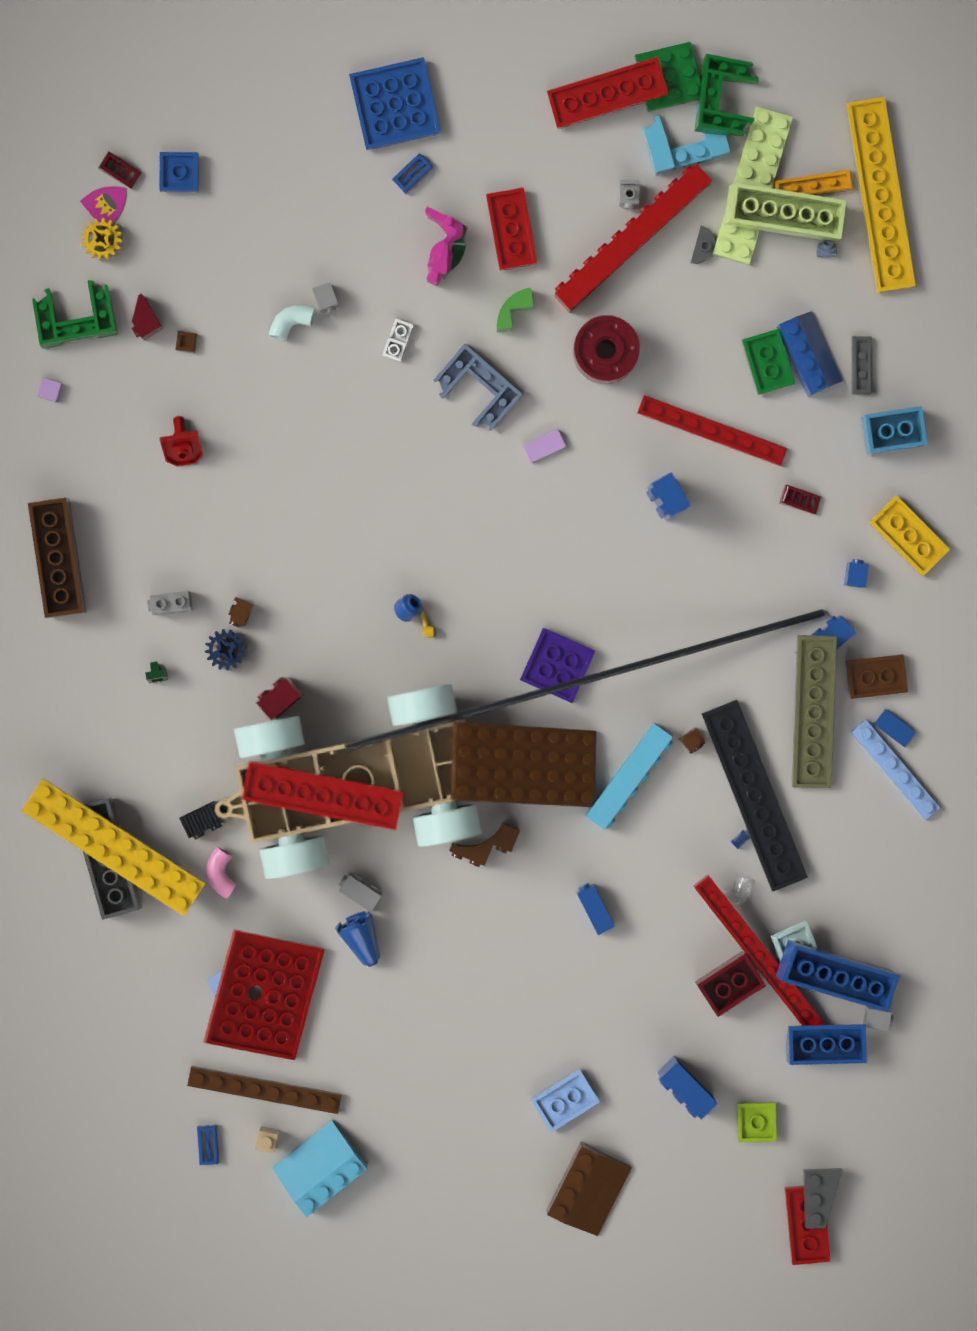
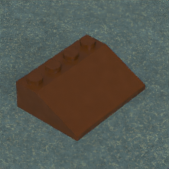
(588, 1189)

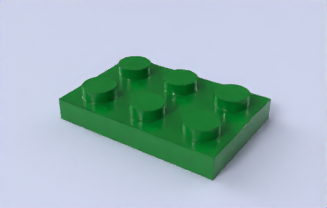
(768, 361)

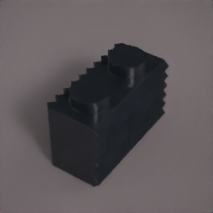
(201, 820)

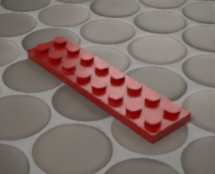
(322, 795)

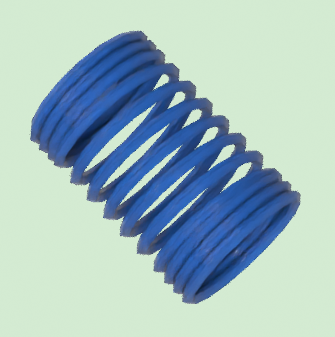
(745, 837)

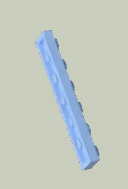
(895, 769)

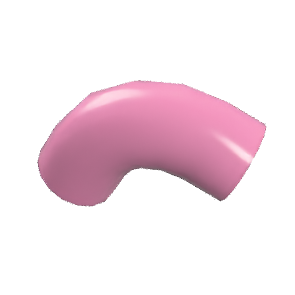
(217, 872)

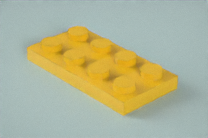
(909, 535)

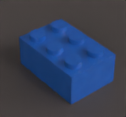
(667, 496)
(686, 1088)

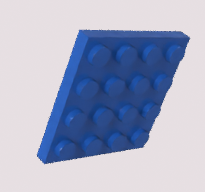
(395, 103)

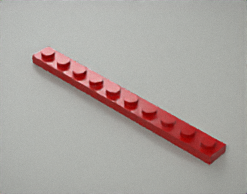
(755, 951)

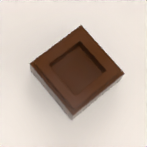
(186, 341)

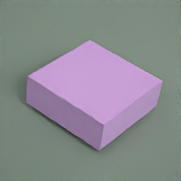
(49, 389)

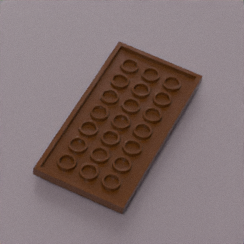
(523, 765)

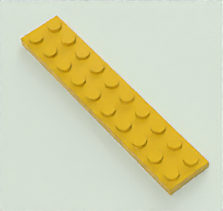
(880, 194)
(113, 847)

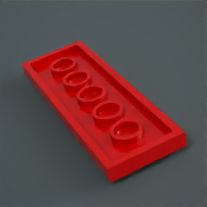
(607, 93)

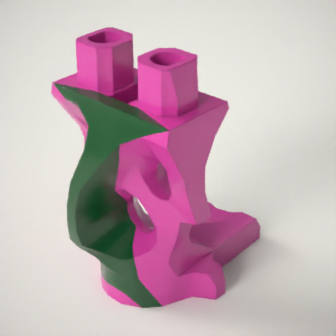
(449, 251)

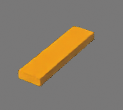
(817, 184)

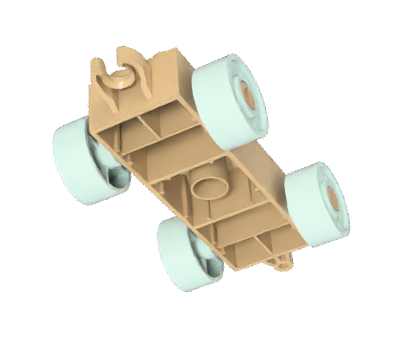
(411, 763)

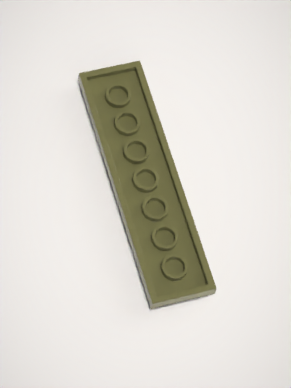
(814, 711)

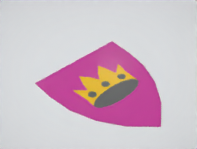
(105, 203)

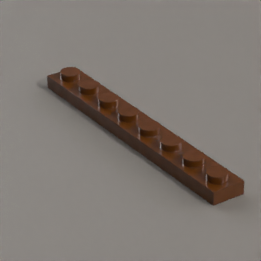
(264, 1090)

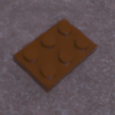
(876, 676)

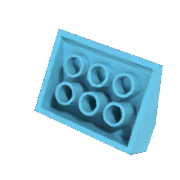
(319, 1168)

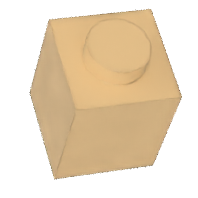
(267, 1139)

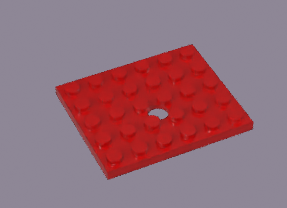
(275, 1019)

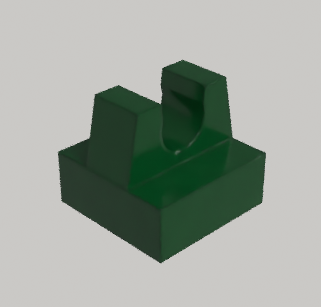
(156, 673)

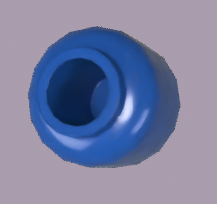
(408, 607)

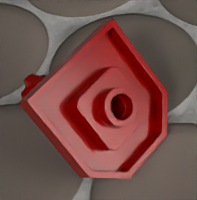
(181, 447)

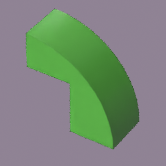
(518, 301)

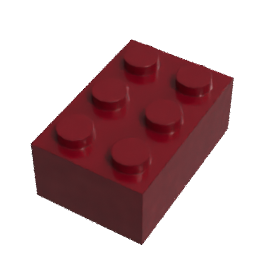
(280, 698)
(730, 983)

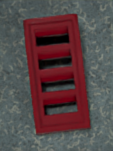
(123, 164)
(783, 500)

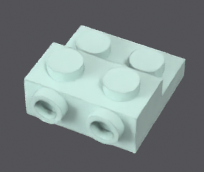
(798, 933)

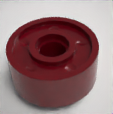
(607, 330)

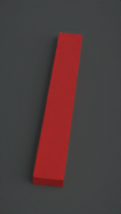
(712, 430)

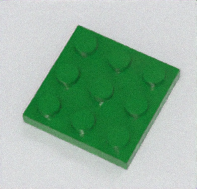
(679, 75)

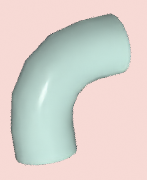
(290, 316)

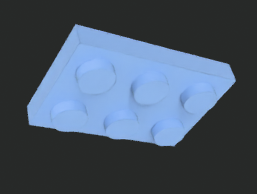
(565, 1100)

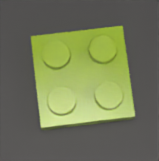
(756, 1122)

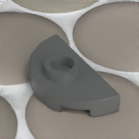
(704, 246)

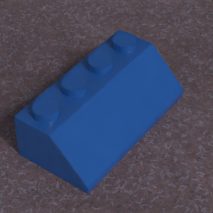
(809, 353)
(826, 1044)

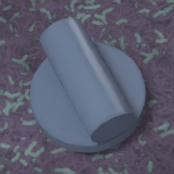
(826, 249)

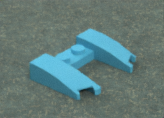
(667, 160)

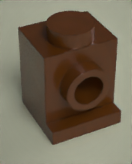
(240, 612)
(692, 740)

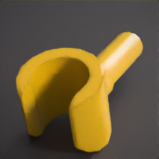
(428, 631)

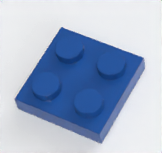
(179, 172)

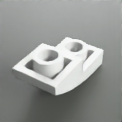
(398, 339)

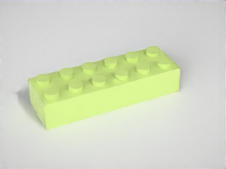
(785, 212)

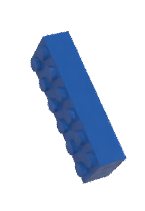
(837, 976)

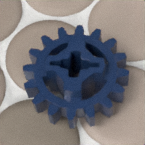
(233, 645)

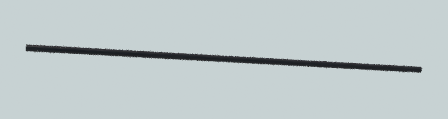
(583, 680)

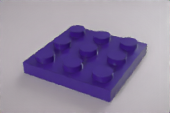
(557, 661)

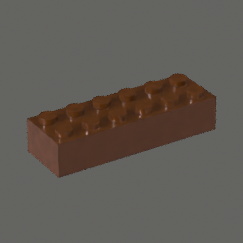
(57, 557)

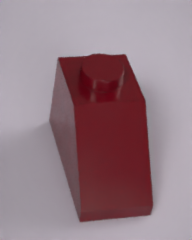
(144, 319)

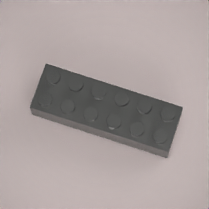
(112, 891)

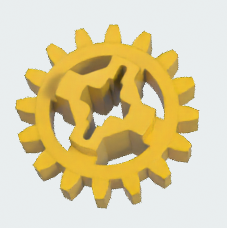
(96, 244)

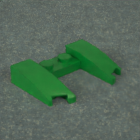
(713, 72)
(54, 333)

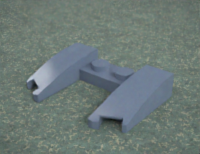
(469, 361)

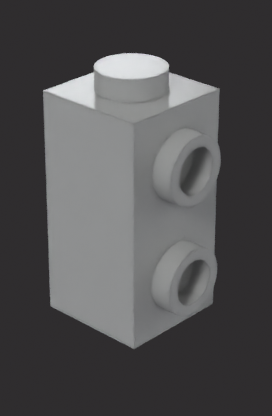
(170, 603)
(360, 892)

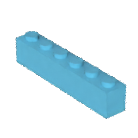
(628, 776)

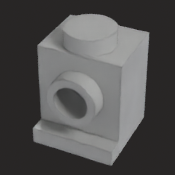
(628, 202)

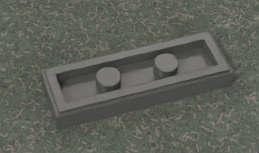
(861, 364)

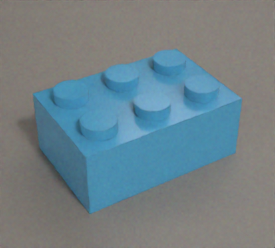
(894, 430)

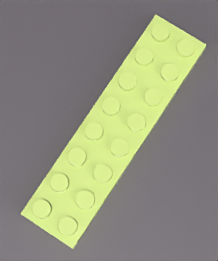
(756, 168)

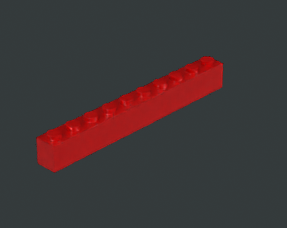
(632, 238)

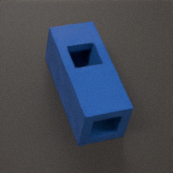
(595, 908)

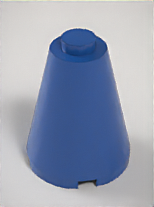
(360, 937)

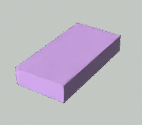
(544, 446)

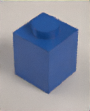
(856, 574)

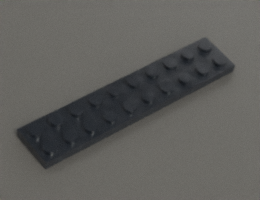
(754, 795)

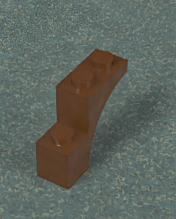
(479, 853)

